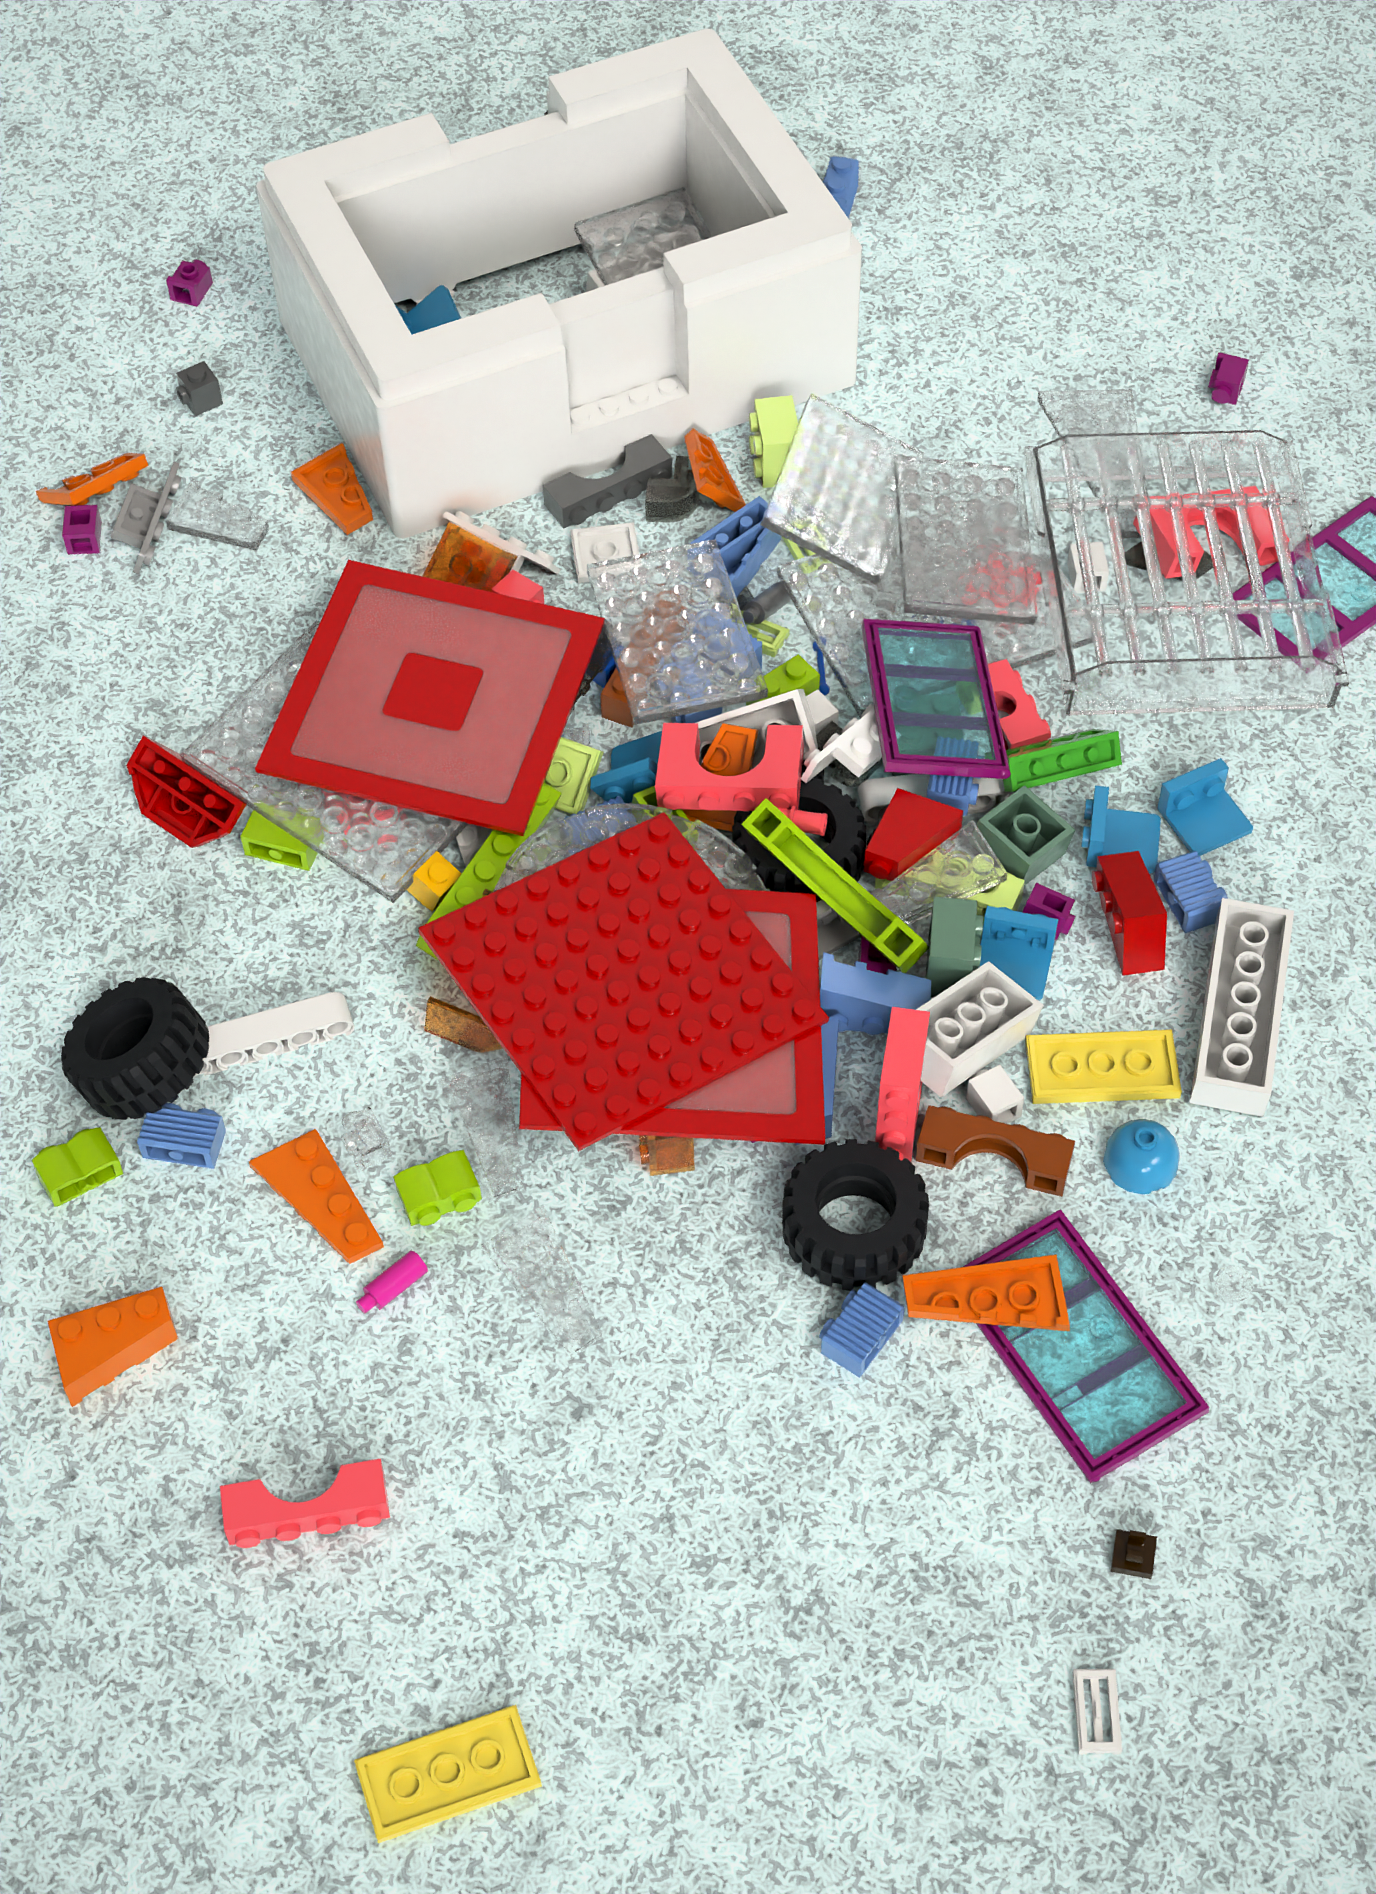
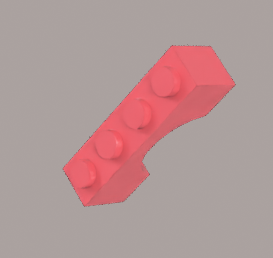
(353, 1498)

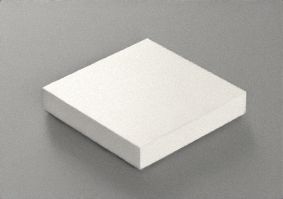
(602, 544)

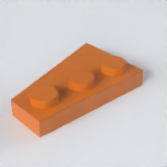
(711, 472)
(80, 487)
(335, 489)
(727, 756)

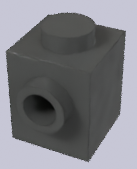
(199, 388)

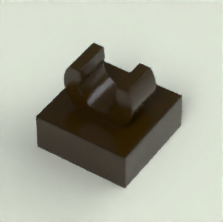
(1133, 1553)

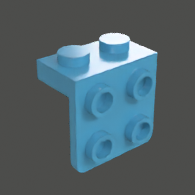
(431, 312)
(631, 770)
(1119, 831)
(1019, 946)

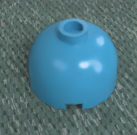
(1142, 1156)

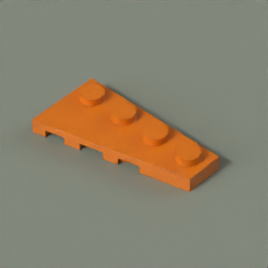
(319, 1193)
(998, 1293)

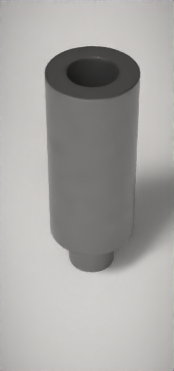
(766, 604)

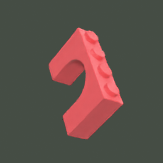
(1226, 522)
(686, 785)
(901, 1080)

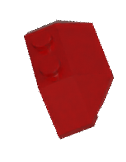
(181, 796)

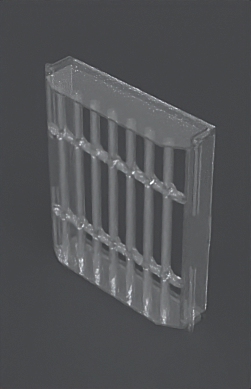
(1206, 681)

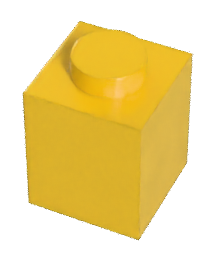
(433, 881)

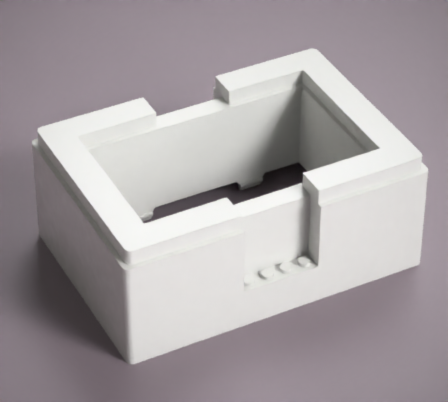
(561, 386)

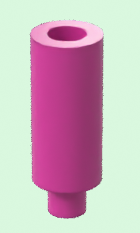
(392, 1282)

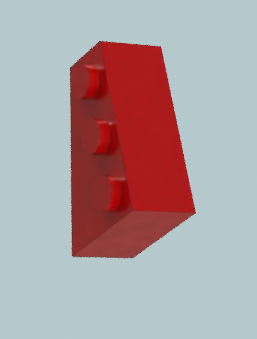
(1132, 912)

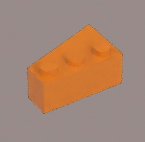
(109, 1339)

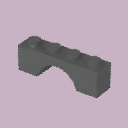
(576, 498)

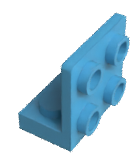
(1202, 809)

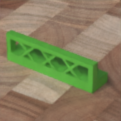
(1062, 758)

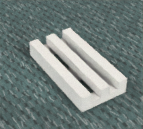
(1098, 1747)

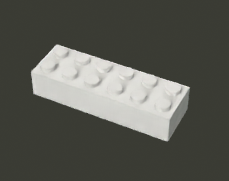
(1242, 1007)

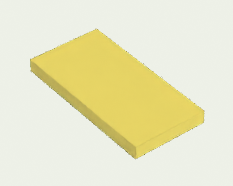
(1102, 1066)
(447, 1773)

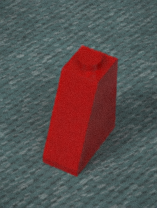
(908, 833)

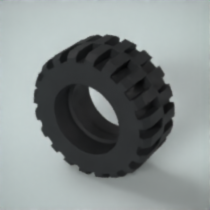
(843, 832)
(135, 1048)
(860, 1172)

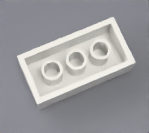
(974, 1026)

